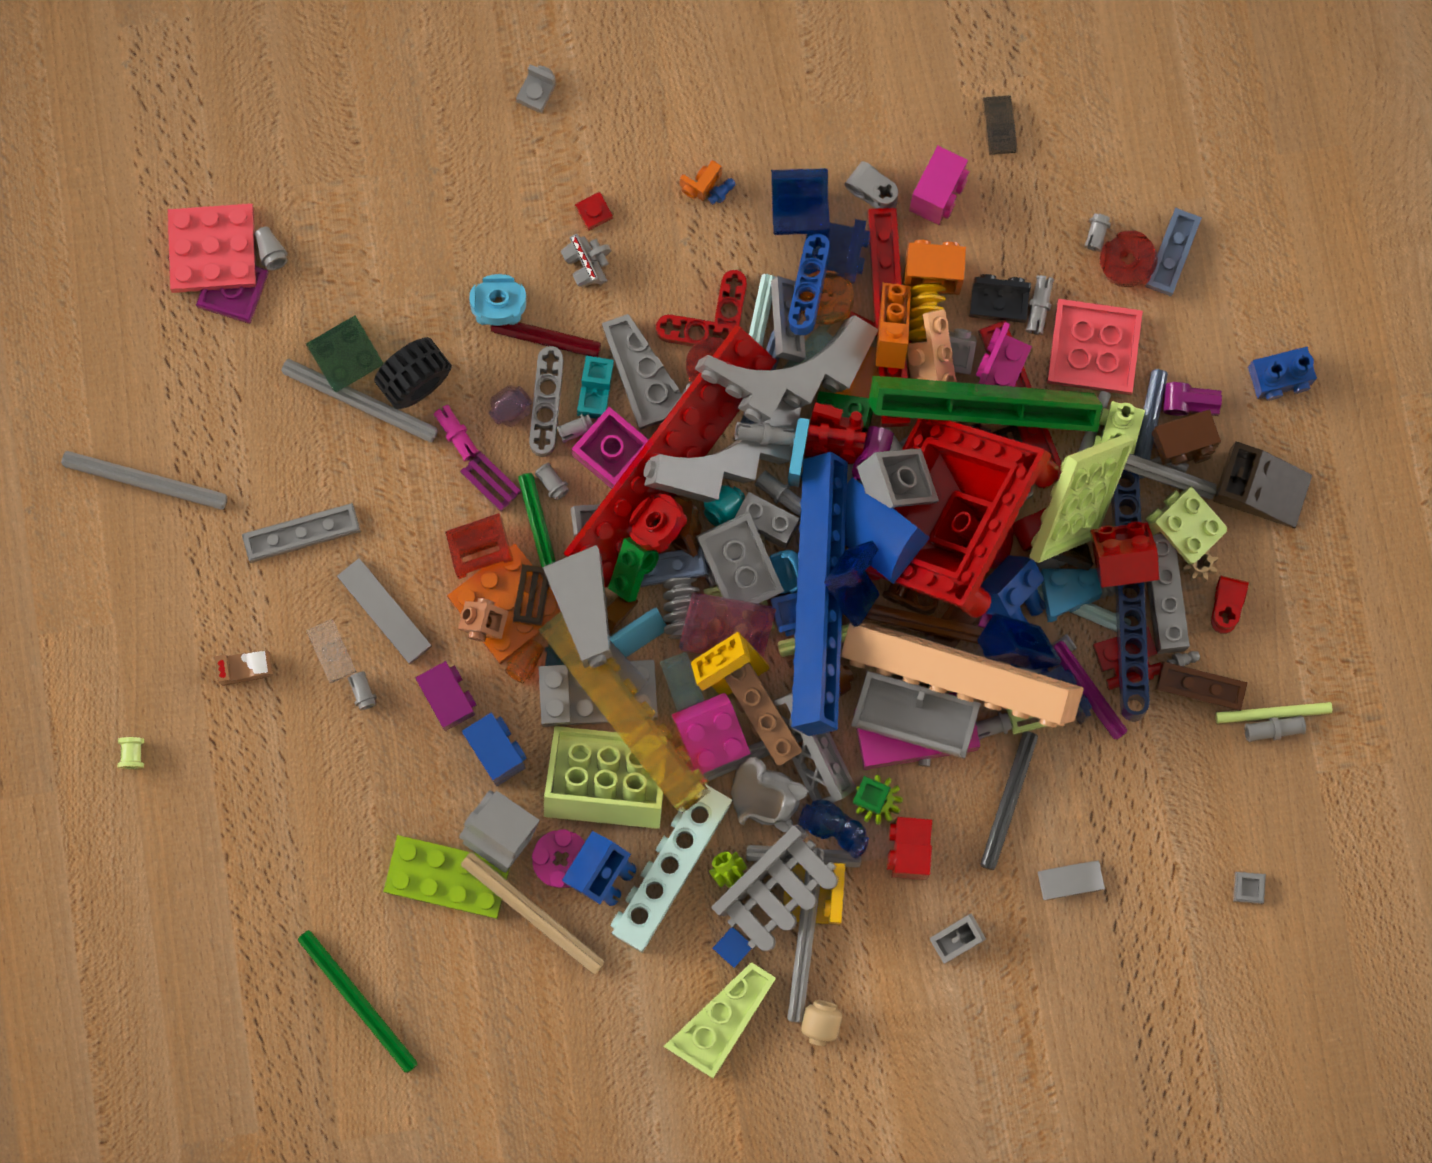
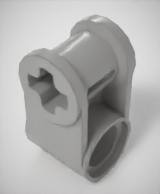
(870, 184)

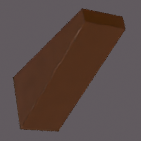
(618, 611)

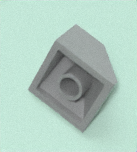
(898, 478)

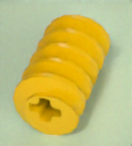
(923, 301)

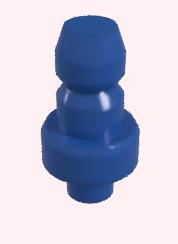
(718, 194)

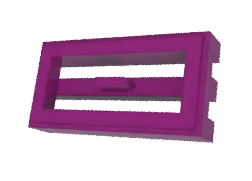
(473, 464)

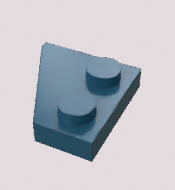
(1068, 590)

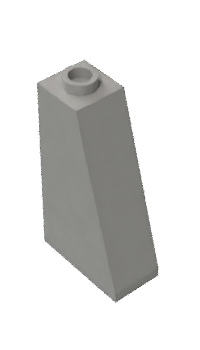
(582, 601)

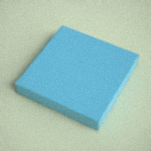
(798, 452)

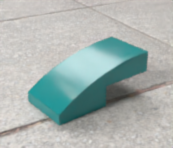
(595, 386)

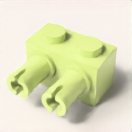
(1120, 420)

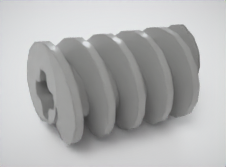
(679, 597)

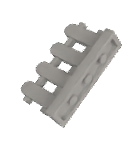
(752, 884)

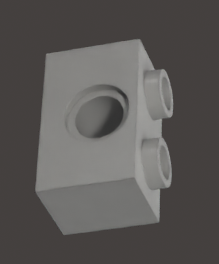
(771, 521)

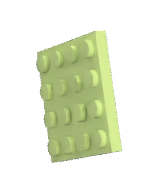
(1081, 497)

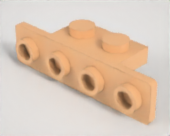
(932, 357)

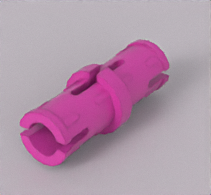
(456, 433)

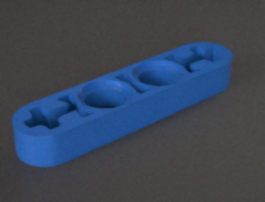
(810, 284)

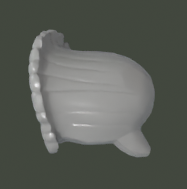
(765, 795)

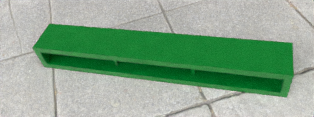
(984, 403)

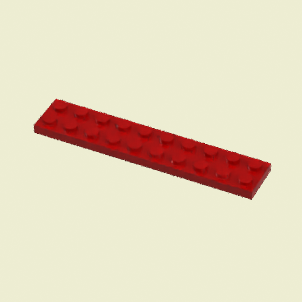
(686, 432)

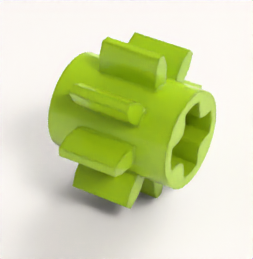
(727, 868)

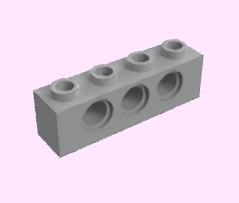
(1167, 602)

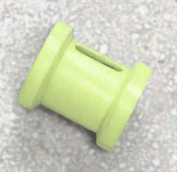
(130, 753)

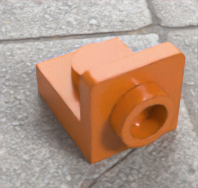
(706, 180)

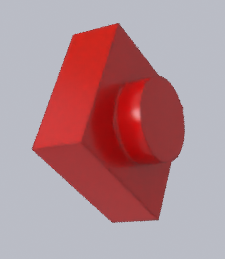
(593, 211)

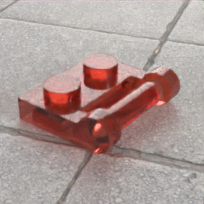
(475, 538)

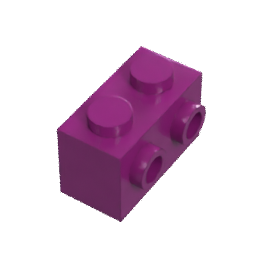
(446, 696)

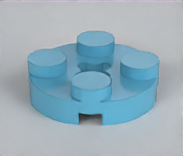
(500, 313)

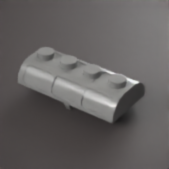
(915, 715)

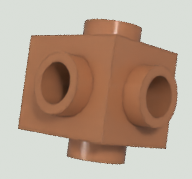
(483, 620)

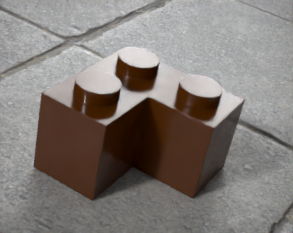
(1187, 439)

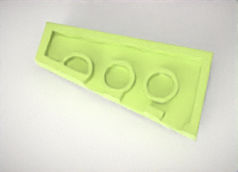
(716, 1028)

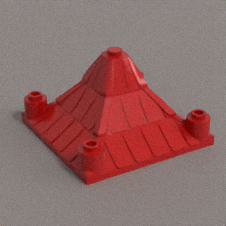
(971, 527)

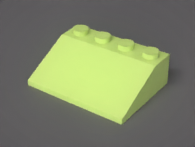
(599, 781)

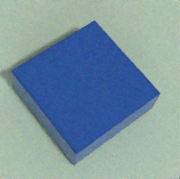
(732, 947)

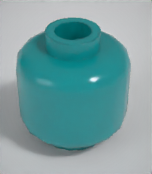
(725, 507)

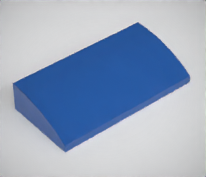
(891, 532)

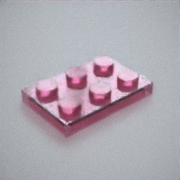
(717, 618)

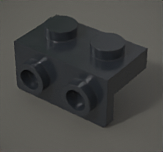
(1000, 298)

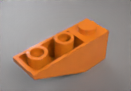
(893, 326)

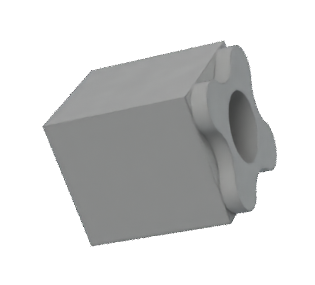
(498, 830)

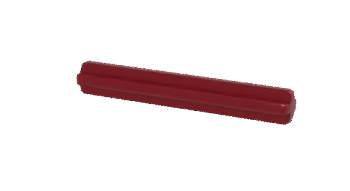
(549, 338)

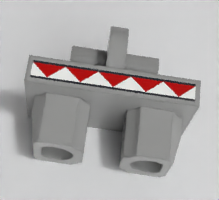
(588, 254)

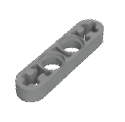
(546, 401)

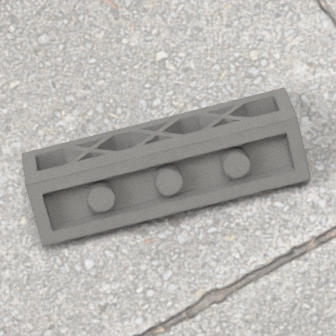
(828, 761)

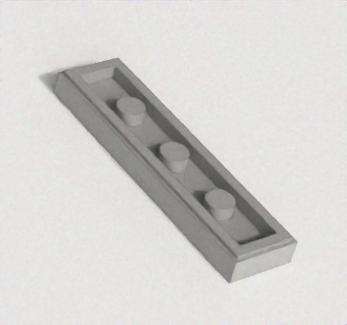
(301, 533)
(384, 611)

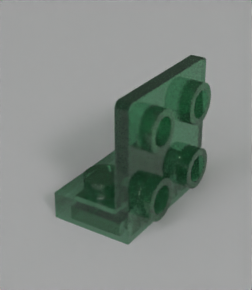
(344, 354)

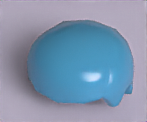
(786, 568)

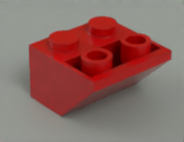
(1125, 554)

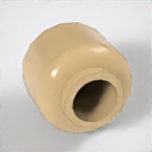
(821, 1022)

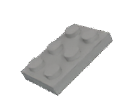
(740, 561)

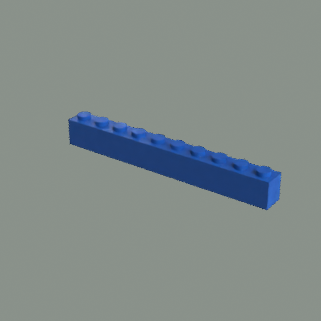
(817, 612)

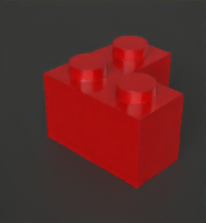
(911, 848)

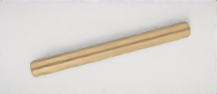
(532, 913)

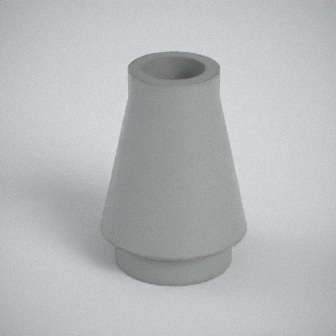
(270, 249)

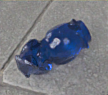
(827, 820)

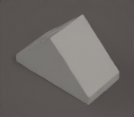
(957, 938)

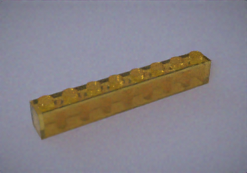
(631, 720)

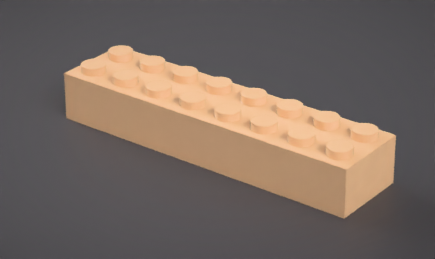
(962, 672)

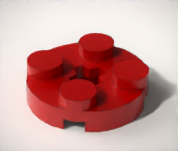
(659, 536)

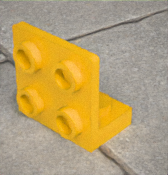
(724, 659)
(829, 901)

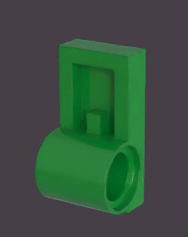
(848, 405)
(630, 569)

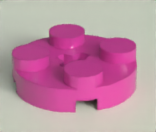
(544, 856)

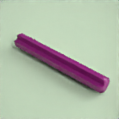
(1098, 702)

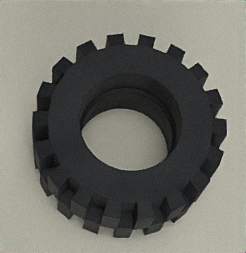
(412, 373)

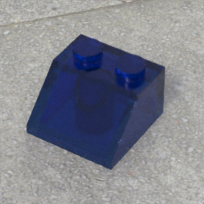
(1017, 643)

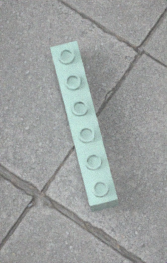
(640, 934)

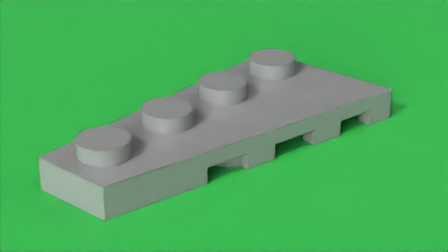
(642, 373)

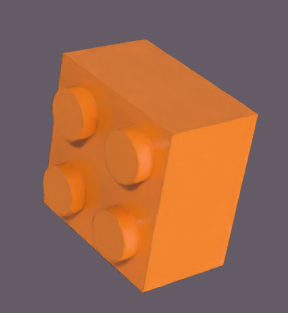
(935, 265)

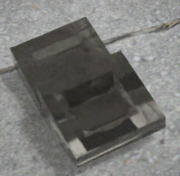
(999, 125)

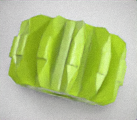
(888, 804)

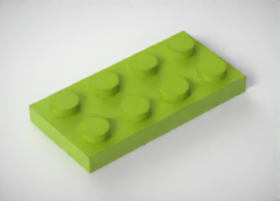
(436, 877)

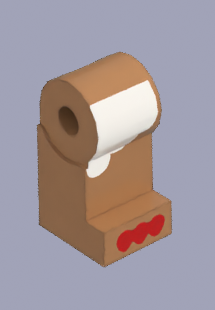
(243, 667)

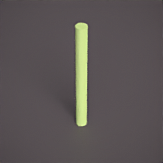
(1279, 712)

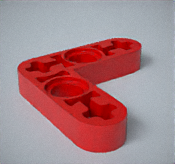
(720, 324)

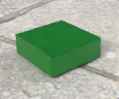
(871, 795)

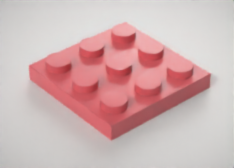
(212, 248)
(1094, 346)

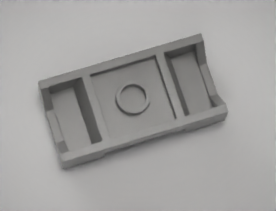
(567, 703)

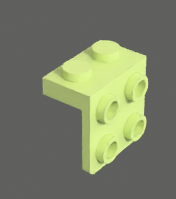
(1187, 524)

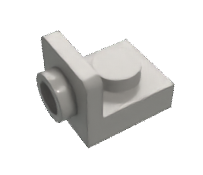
(537, 88)
(963, 349)

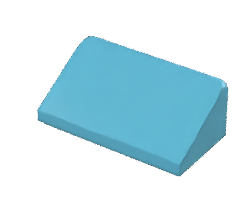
(639, 632)

